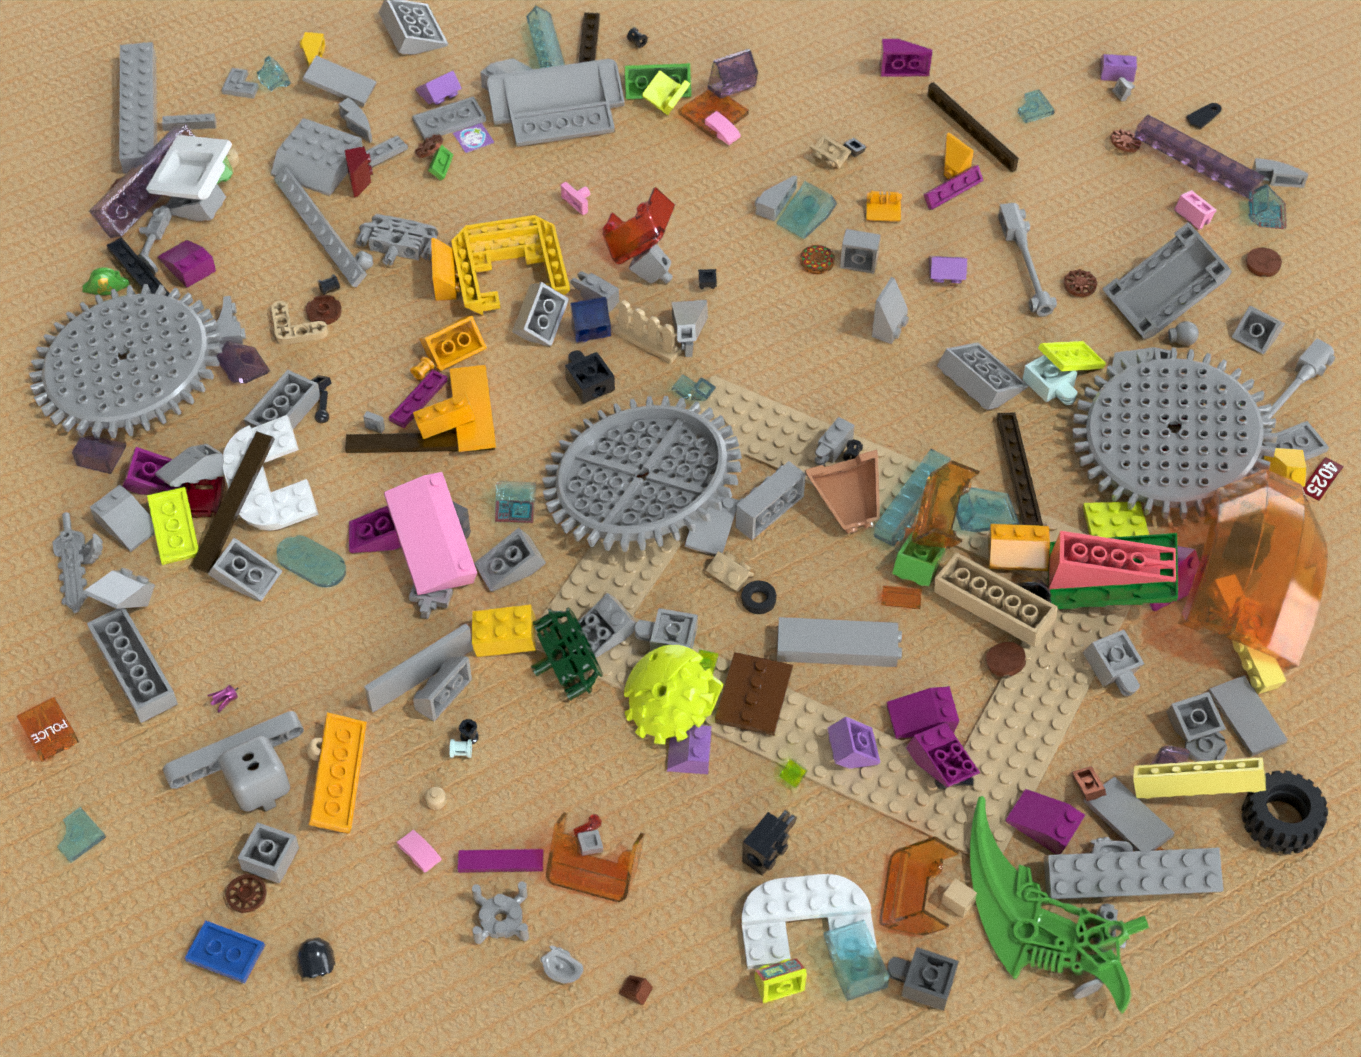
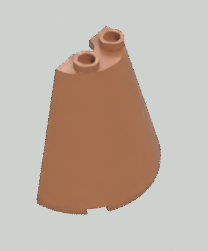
(850, 490)

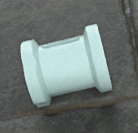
(460, 748)

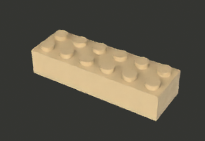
(995, 599)

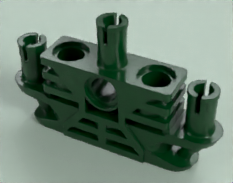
(572, 664)

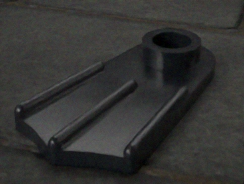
(1204, 115)

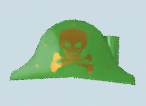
(103, 281)

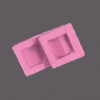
(723, 127)
(419, 850)

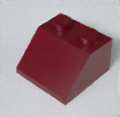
(358, 169)

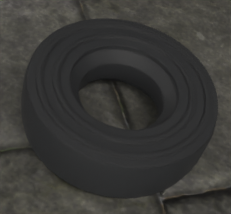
(758, 586)

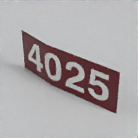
(1322, 478)

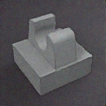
(1123, 89)

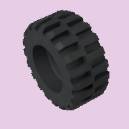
(1279, 834)

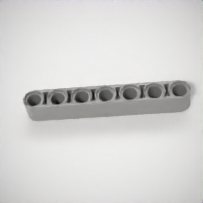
(206, 760)

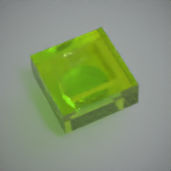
(709, 660)
(793, 773)

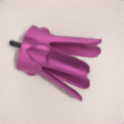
(227, 694)

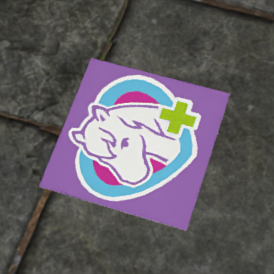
(473, 137)

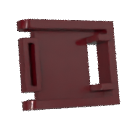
(205, 501)

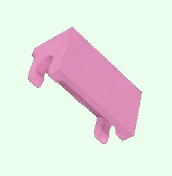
(1194, 209)

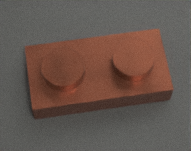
(1089, 783)

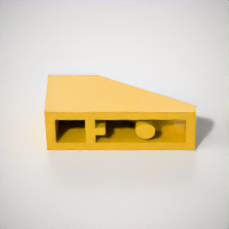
(312, 45)

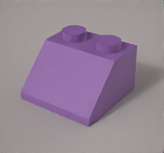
(1117, 67)
(437, 89)
(947, 268)
(853, 744)
(692, 753)

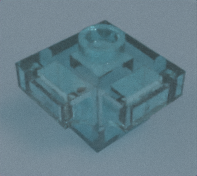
(272, 74)

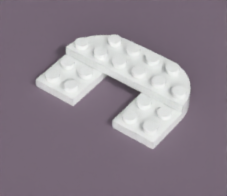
(262, 507)
(793, 900)

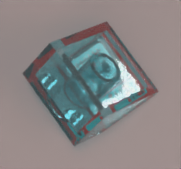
(1267, 208)
(515, 501)

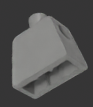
(652, 265)

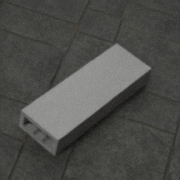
(838, 642)

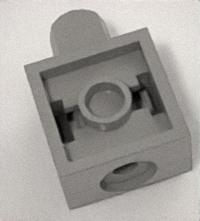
(668, 629)
(1115, 661)

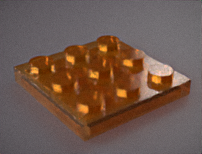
(708, 103)

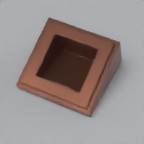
(636, 989)

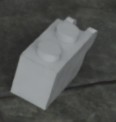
(595, 287)

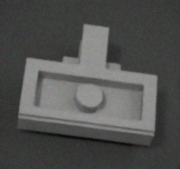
(431, 600)

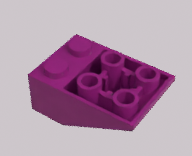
(942, 755)

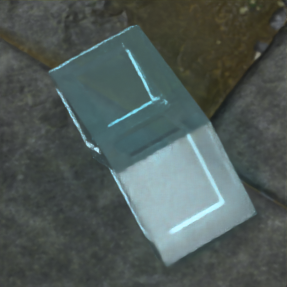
(693, 391)

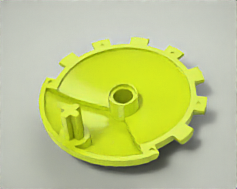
(686, 695)

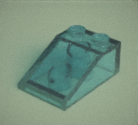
(807, 210)
(984, 507)
(856, 960)

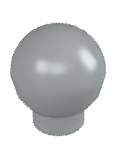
(1184, 333)

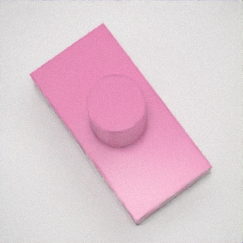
(576, 198)

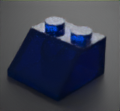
(590, 319)

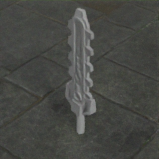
(67, 547)

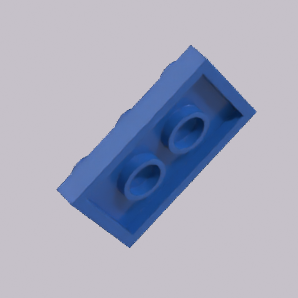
(225, 951)

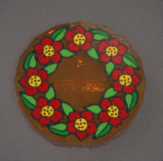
(817, 259)

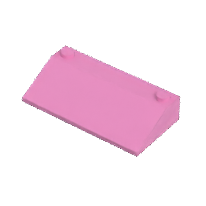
(430, 534)

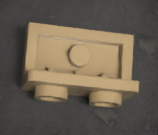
(830, 151)
(729, 571)

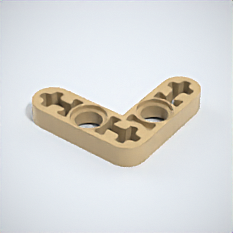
(291, 331)

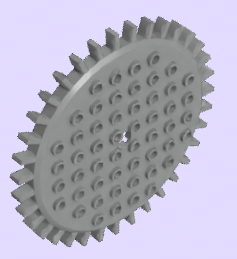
(92, 325)
(1197, 375)
(651, 508)

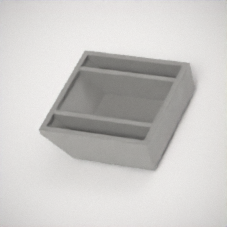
(315, 155)

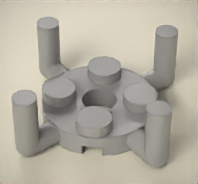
(495, 906)

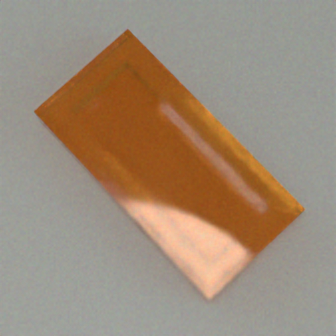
(901, 597)

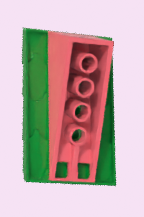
(1112, 570)

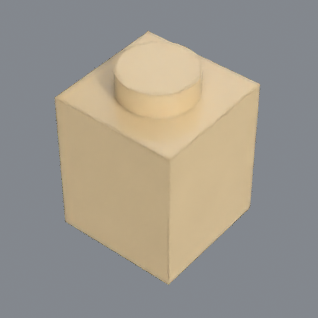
(958, 897)

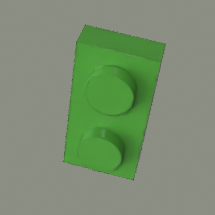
(440, 162)

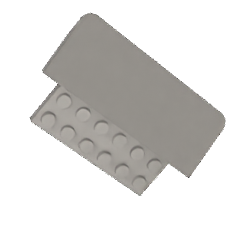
(557, 101)

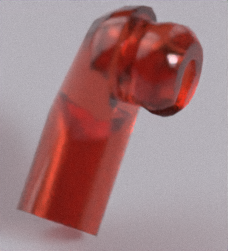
(593, 824)

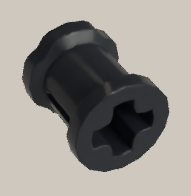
(637, 37)
(328, 284)
(851, 451)
(468, 730)

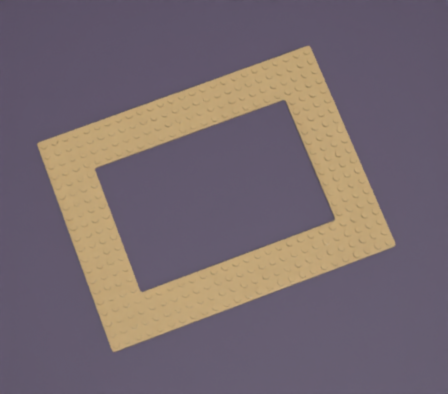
(1012, 736)

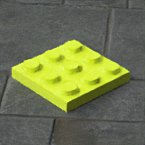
(1114, 519)

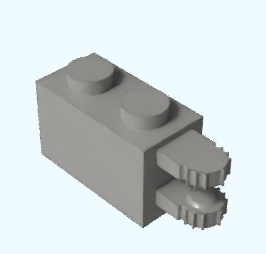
(834, 441)

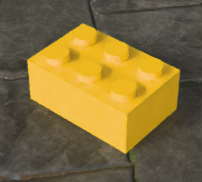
(503, 630)

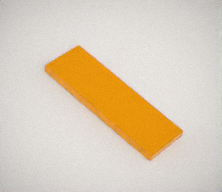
(479, 432)
(337, 773)

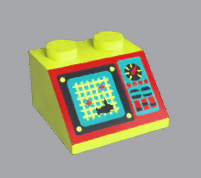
(780, 979)

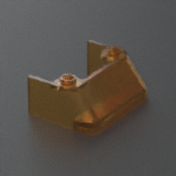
(940, 505)
(588, 873)
(908, 886)

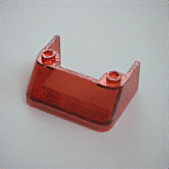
(639, 232)

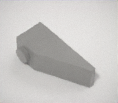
(775, 198)

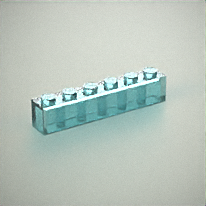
(544, 38)
(906, 504)

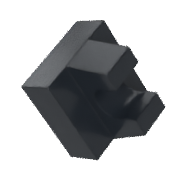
(707, 278)

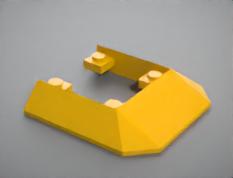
(502, 240)

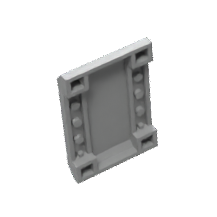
(1168, 282)

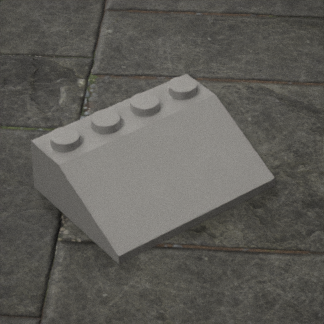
(412, 26)
(981, 375)

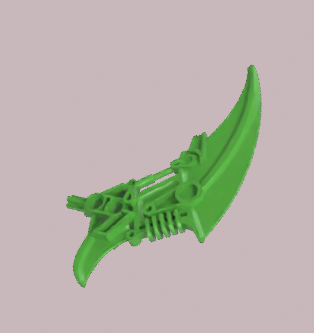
(1018, 924)

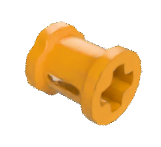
(422, 368)

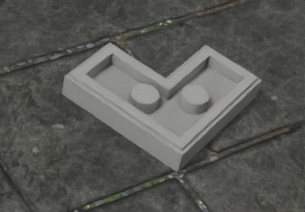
(237, 85)

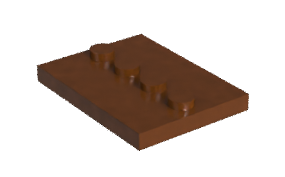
(754, 694)

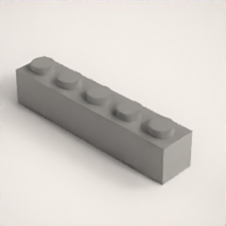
(197, 121)

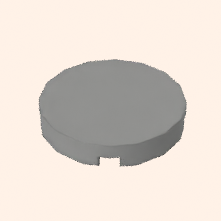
(1207, 748)

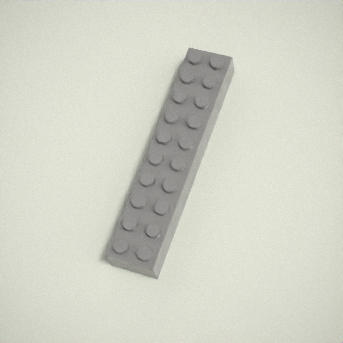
(137, 103)

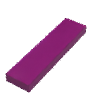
(953, 187)
(418, 398)
(501, 860)

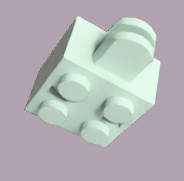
(1050, 381)

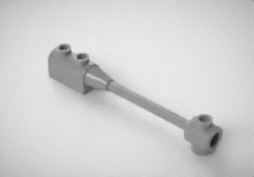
(1016, 229)
(1308, 366)

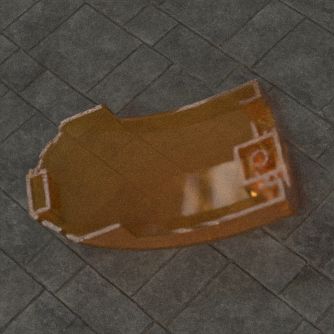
(1260, 567)

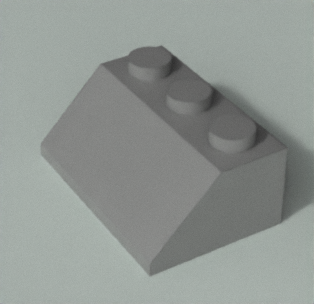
(540, 314)
(443, 687)

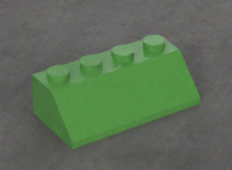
(640, 76)

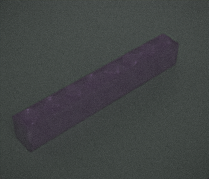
(1198, 156)

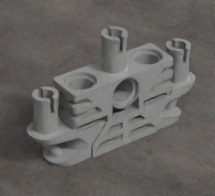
(397, 238)

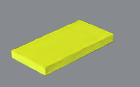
(1072, 356)
(173, 525)

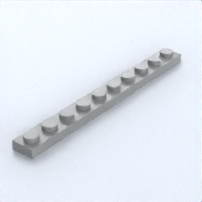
(320, 227)

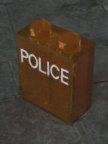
(47, 729)

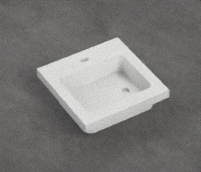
(190, 167)

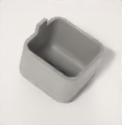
(259, 786)

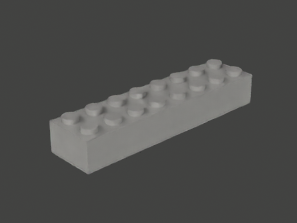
(1133, 873)

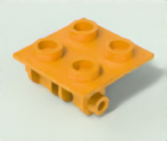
(884, 206)

